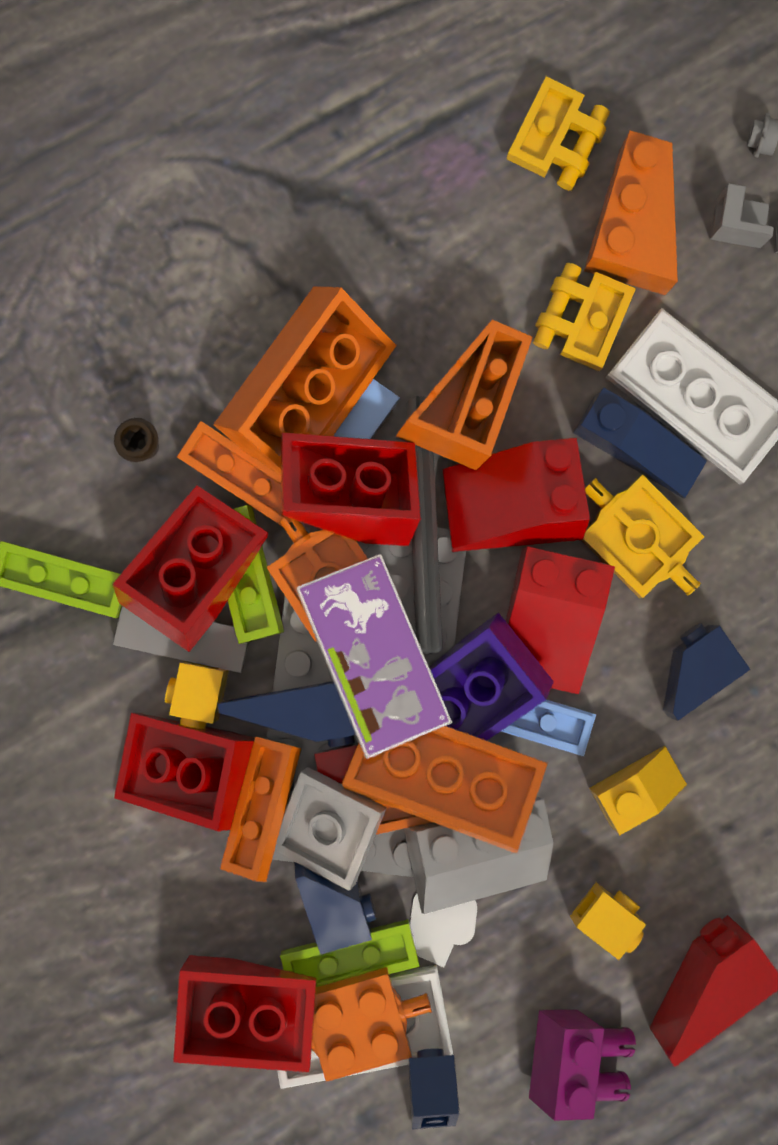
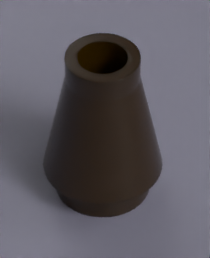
(128, 436)

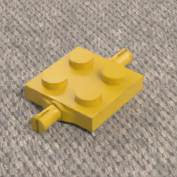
(642, 536)

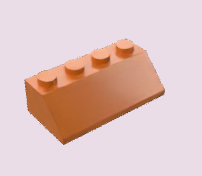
(307, 376)

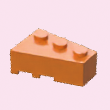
(638, 218)
(471, 400)

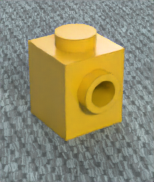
(196, 694)
(609, 920)

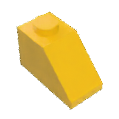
(639, 790)

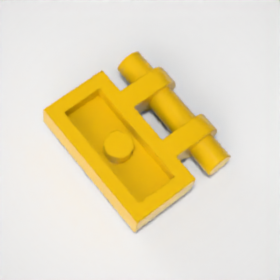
(545, 128)
(597, 319)

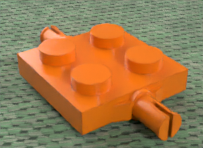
(309, 559)
(362, 1024)

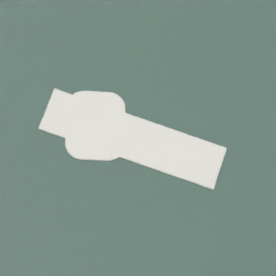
(440, 930)

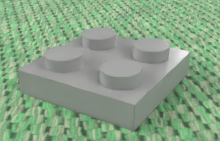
(328, 828)

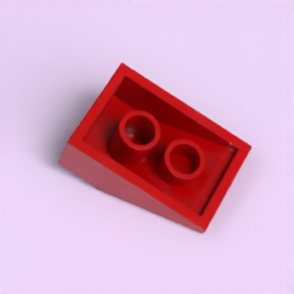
(351, 486)
(518, 497)
(190, 568)
(559, 611)
(183, 770)
(714, 988)
(243, 1015)

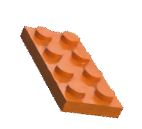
(454, 784)

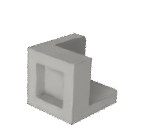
(739, 219)

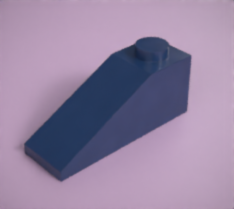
(639, 442)
(303, 711)

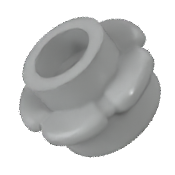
(764, 136)

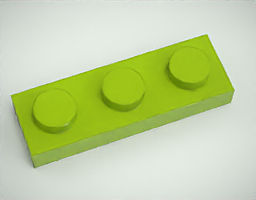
(58, 579)
(254, 600)
(390, 947)

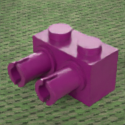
(568, 1064)

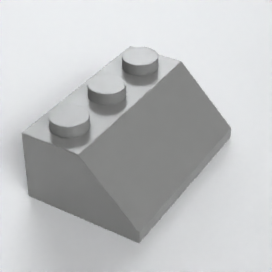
(459, 868)

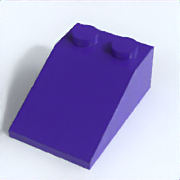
(489, 680)

